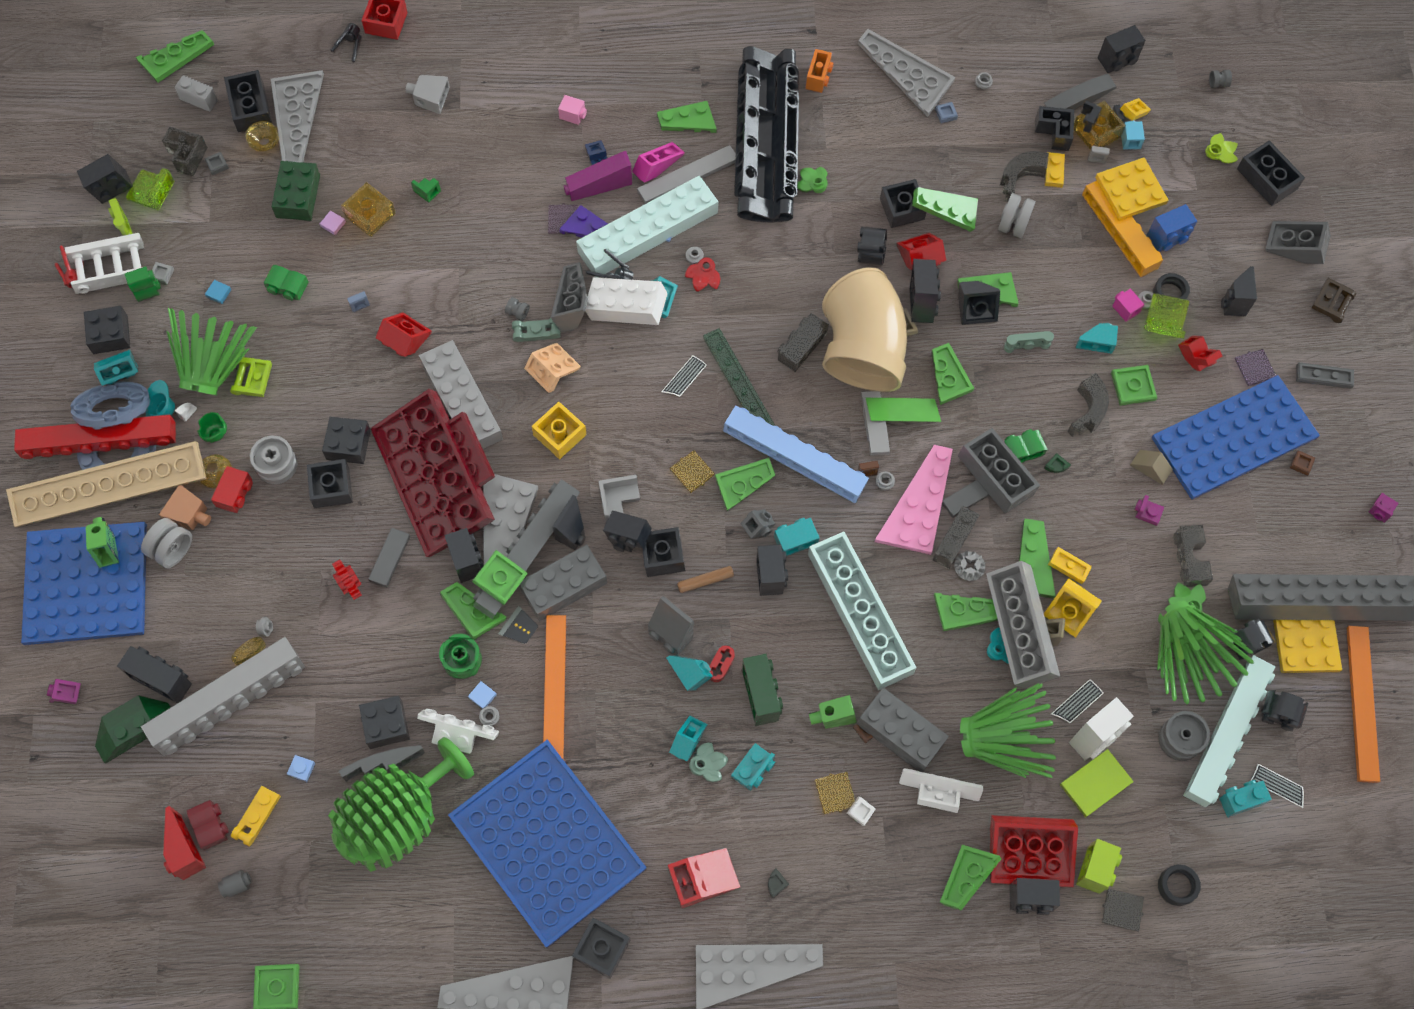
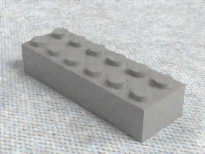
(459, 391)
(1022, 625)

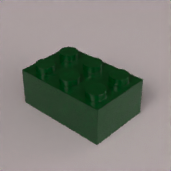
(296, 190)
(761, 689)

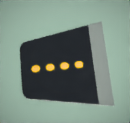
(519, 627)

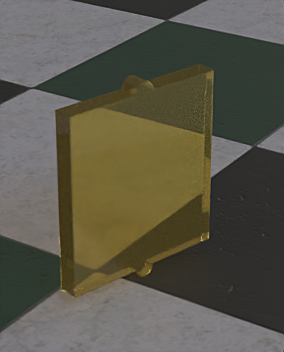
(692, 471)
(835, 792)

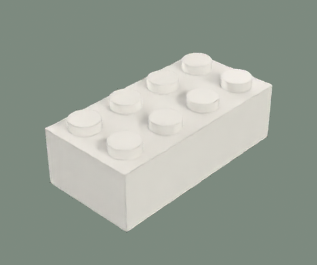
(626, 301)
(1101, 730)

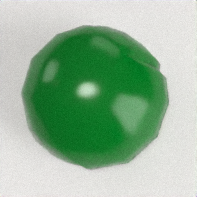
(212, 427)

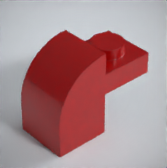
(1197, 353)

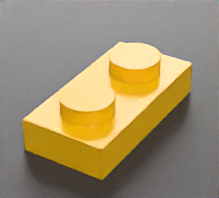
(1135, 109)
(1055, 170)
(1069, 565)

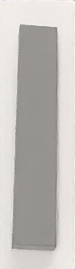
(701, 167)

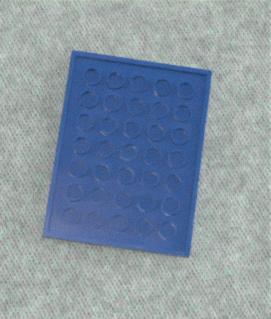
(547, 843)

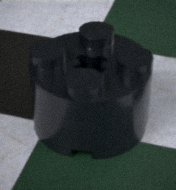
(872, 245)
(1255, 636)
(1284, 709)

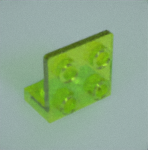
(151, 188)
(1167, 315)

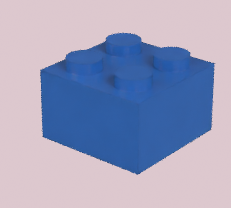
(1172, 228)

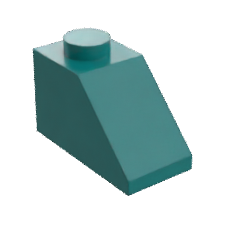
(1099, 338)
(690, 671)
(688, 738)

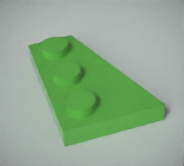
(950, 376)
(963, 612)
(967, 876)

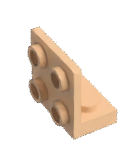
(550, 365)

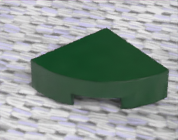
(1057, 464)

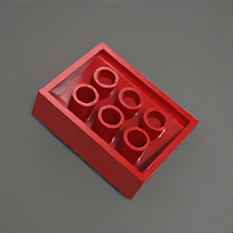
(1033, 849)

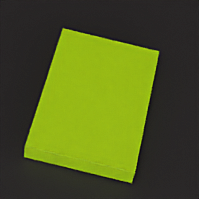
(1096, 783)

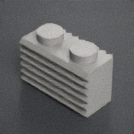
(196, 93)

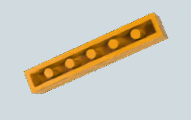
(1125, 232)

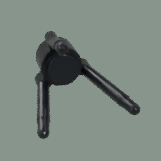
(350, 33)
(620, 273)

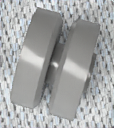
(1014, 215)
(273, 459)
(166, 543)

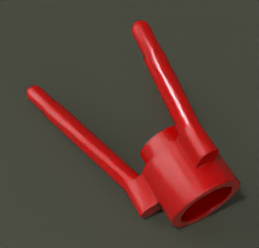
(70, 275)

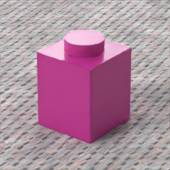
(1127, 304)

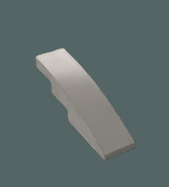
(875, 430)

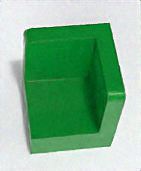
(426, 189)

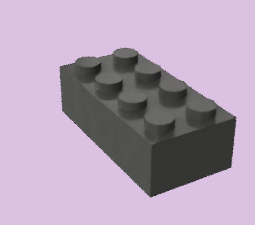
(998, 470)
(563, 582)
(902, 730)

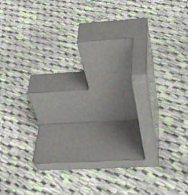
(616, 492)

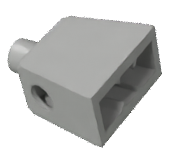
(429, 92)

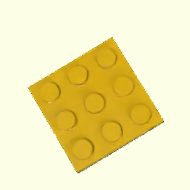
(1131, 188)
(1307, 646)

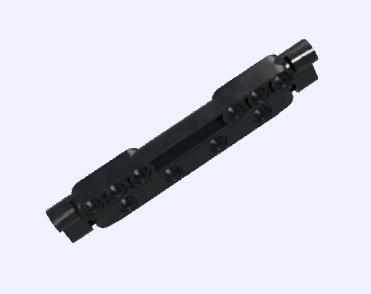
(767, 135)

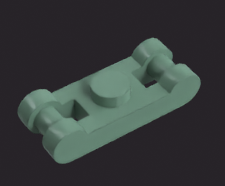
(535, 330)
(1028, 341)

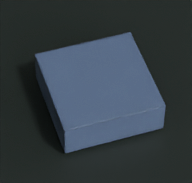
(946, 112)
(358, 301)

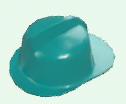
(159, 400)

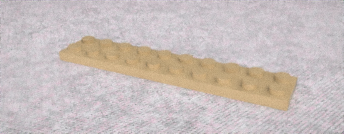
(106, 484)

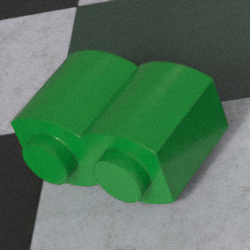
(285, 282)
(143, 283)
(1027, 446)

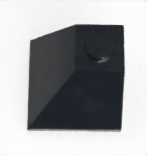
(978, 302)
(569, 525)

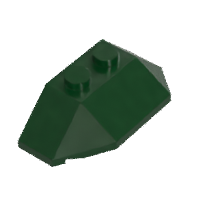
(122, 726)

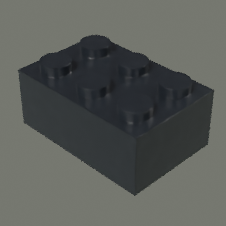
(247, 99)
(1270, 173)
(924, 291)
(155, 673)

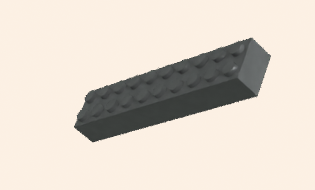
(1322, 597)

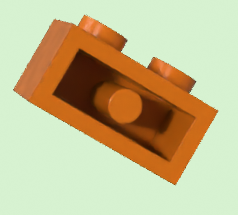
(818, 71)

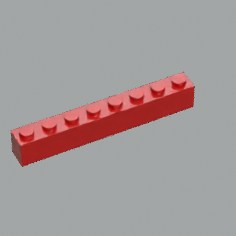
(76, 438)

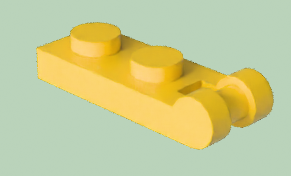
(255, 815)

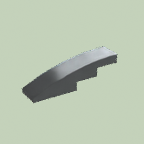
(1087, 91)
(397, 756)

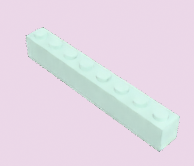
(1229, 732)

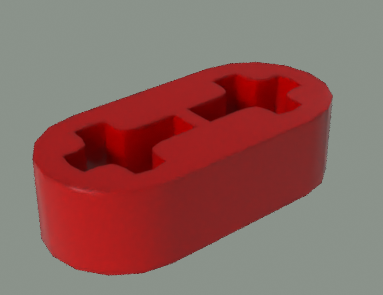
(724, 665)

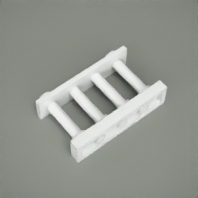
(99, 249)

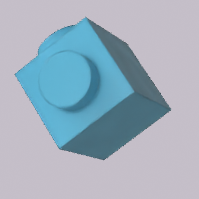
(1133, 135)

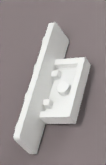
(458, 731)
(940, 791)

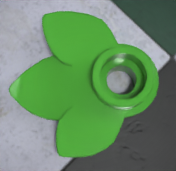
(813, 180)
(1196, 595)

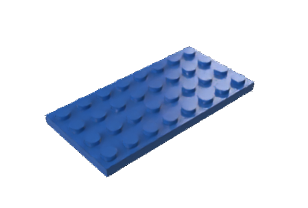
(1235, 437)

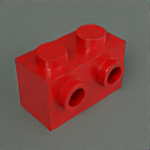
(232, 489)

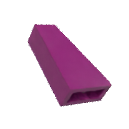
(600, 178)

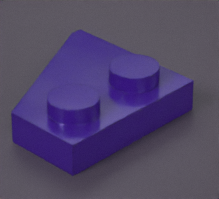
(582, 223)

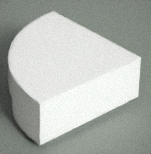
(185, 411)

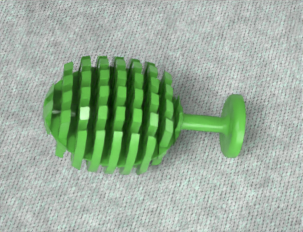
(390, 810)

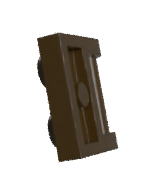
(1328, 296)

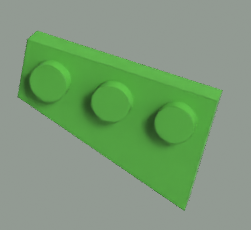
(688, 117)
(1001, 281)
(743, 481)
(461, 603)

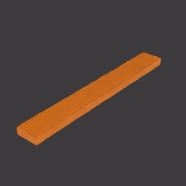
(555, 682)
(1363, 704)

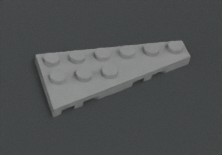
(914, 76)
(295, 107)
(511, 506)
(739, 969)
(528, 987)

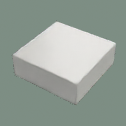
(861, 811)

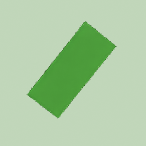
(903, 409)

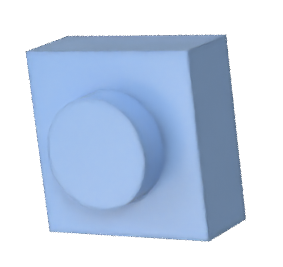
(301, 768)

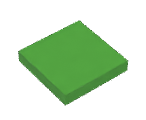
(1134, 385)
(499, 577)
(276, 987)

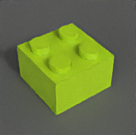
(1098, 866)

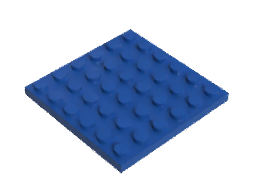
(76, 599)

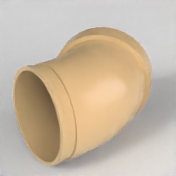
(866, 331)

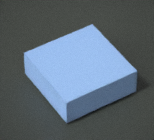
(482, 695)

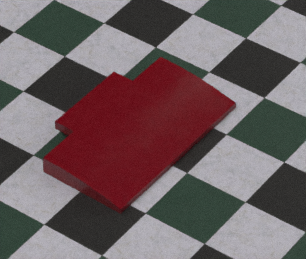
(435, 469)

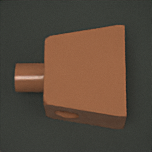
(185, 509)

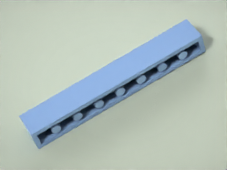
(795, 454)

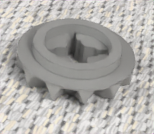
(969, 574)

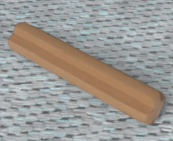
(705, 579)

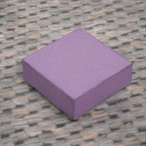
(332, 222)

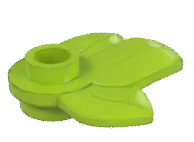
(1223, 149)

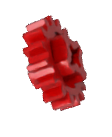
(347, 579)

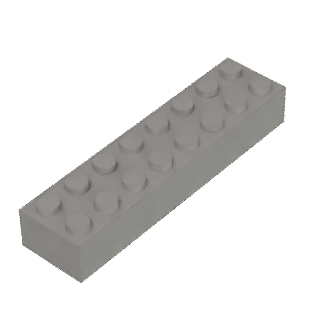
(223, 697)

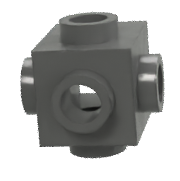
(758, 523)

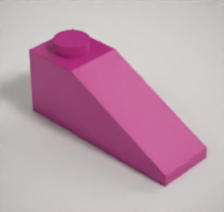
(654, 162)

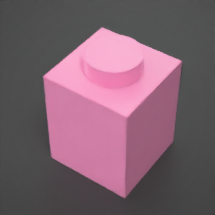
(572, 110)

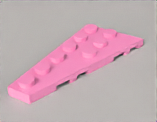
(918, 511)

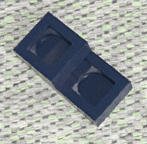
(596, 152)

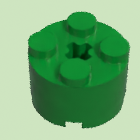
(450, 652)

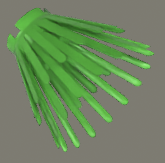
(204, 369)
(1186, 630)
(995, 725)

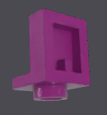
(1383, 507)
(1148, 511)
(63, 691)

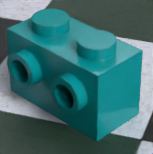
(116, 367)
(796, 536)
(1245, 798)

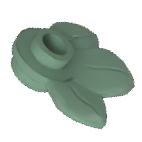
(711, 762)

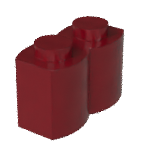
(207, 824)

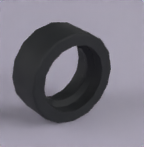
(1175, 279)
(1190, 874)

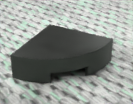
(776, 883)

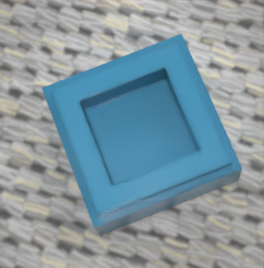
(218, 291)

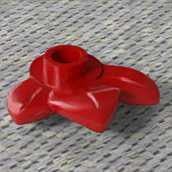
(703, 277)

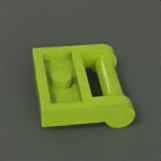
(120, 220)
(256, 379)

